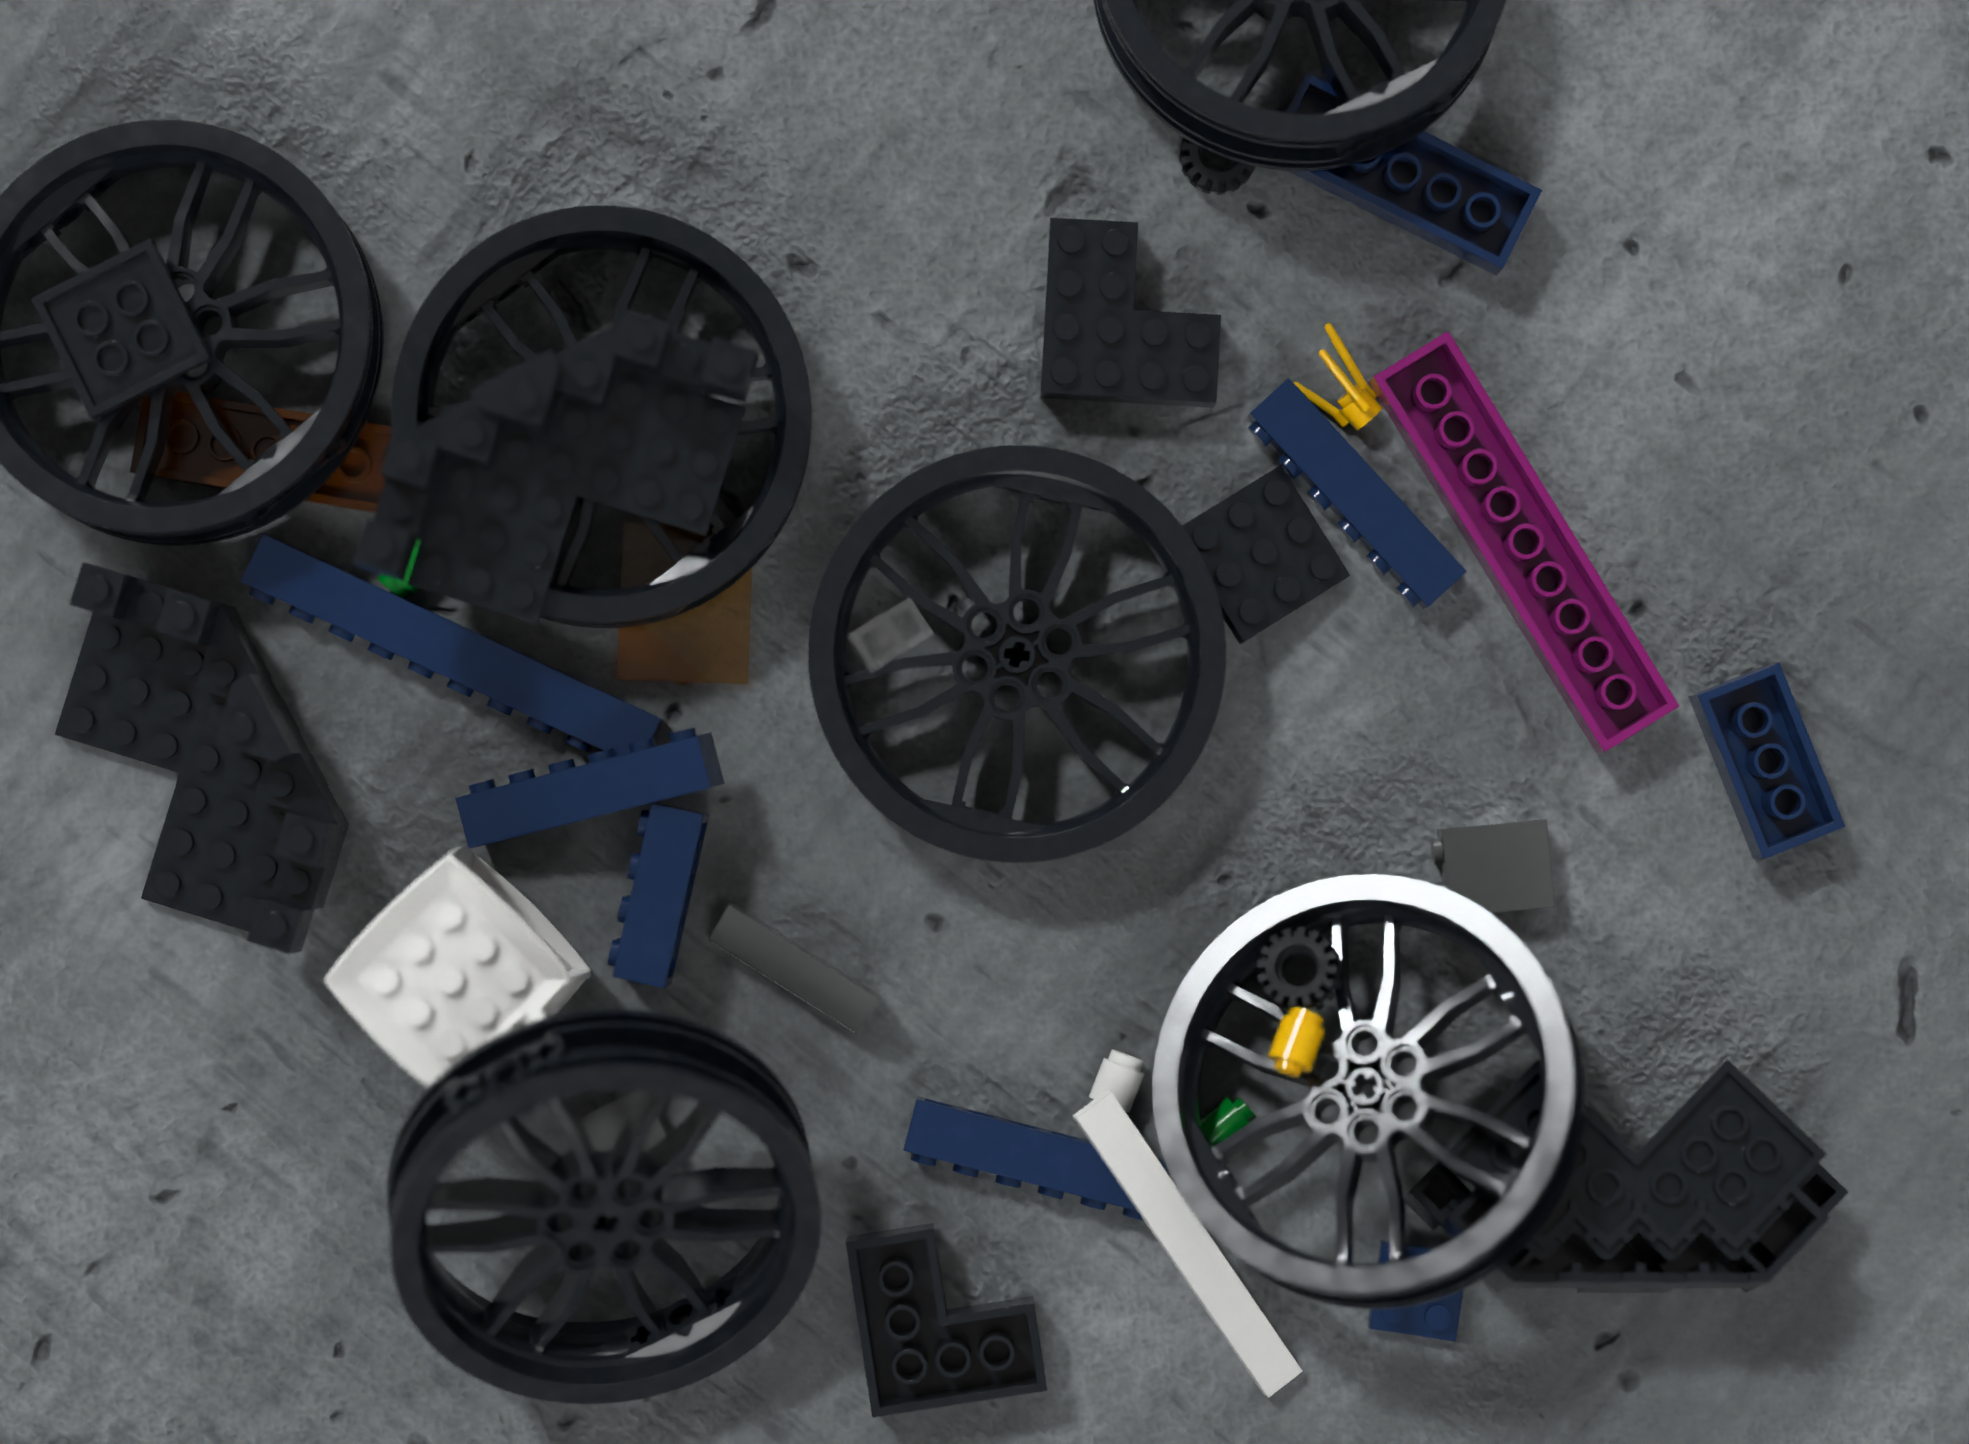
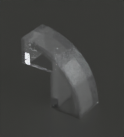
(890, 635)

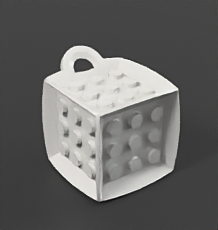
(454, 966)

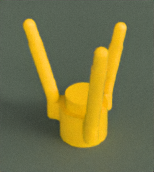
(1359, 399)

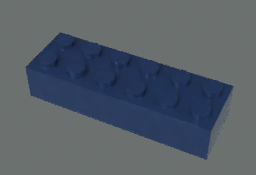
(1429, 189)

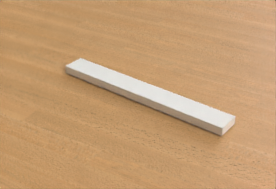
(1187, 1243)

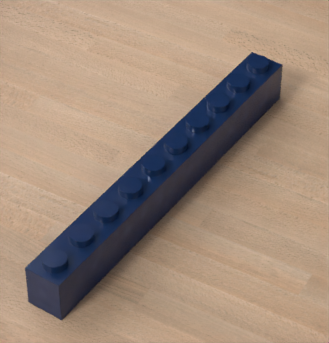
(445, 648)

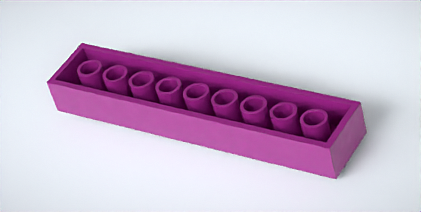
(1523, 543)

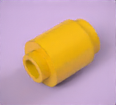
(1297, 1042)

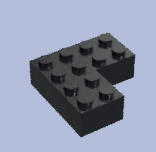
(1102, 345)
(919, 1349)

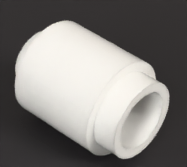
(1121, 1076)

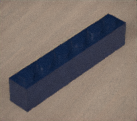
(1355, 494)
(589, 790)
(1014, 1154)

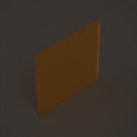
(696, 646)

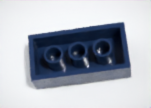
(1766, 761)
(659, 896)

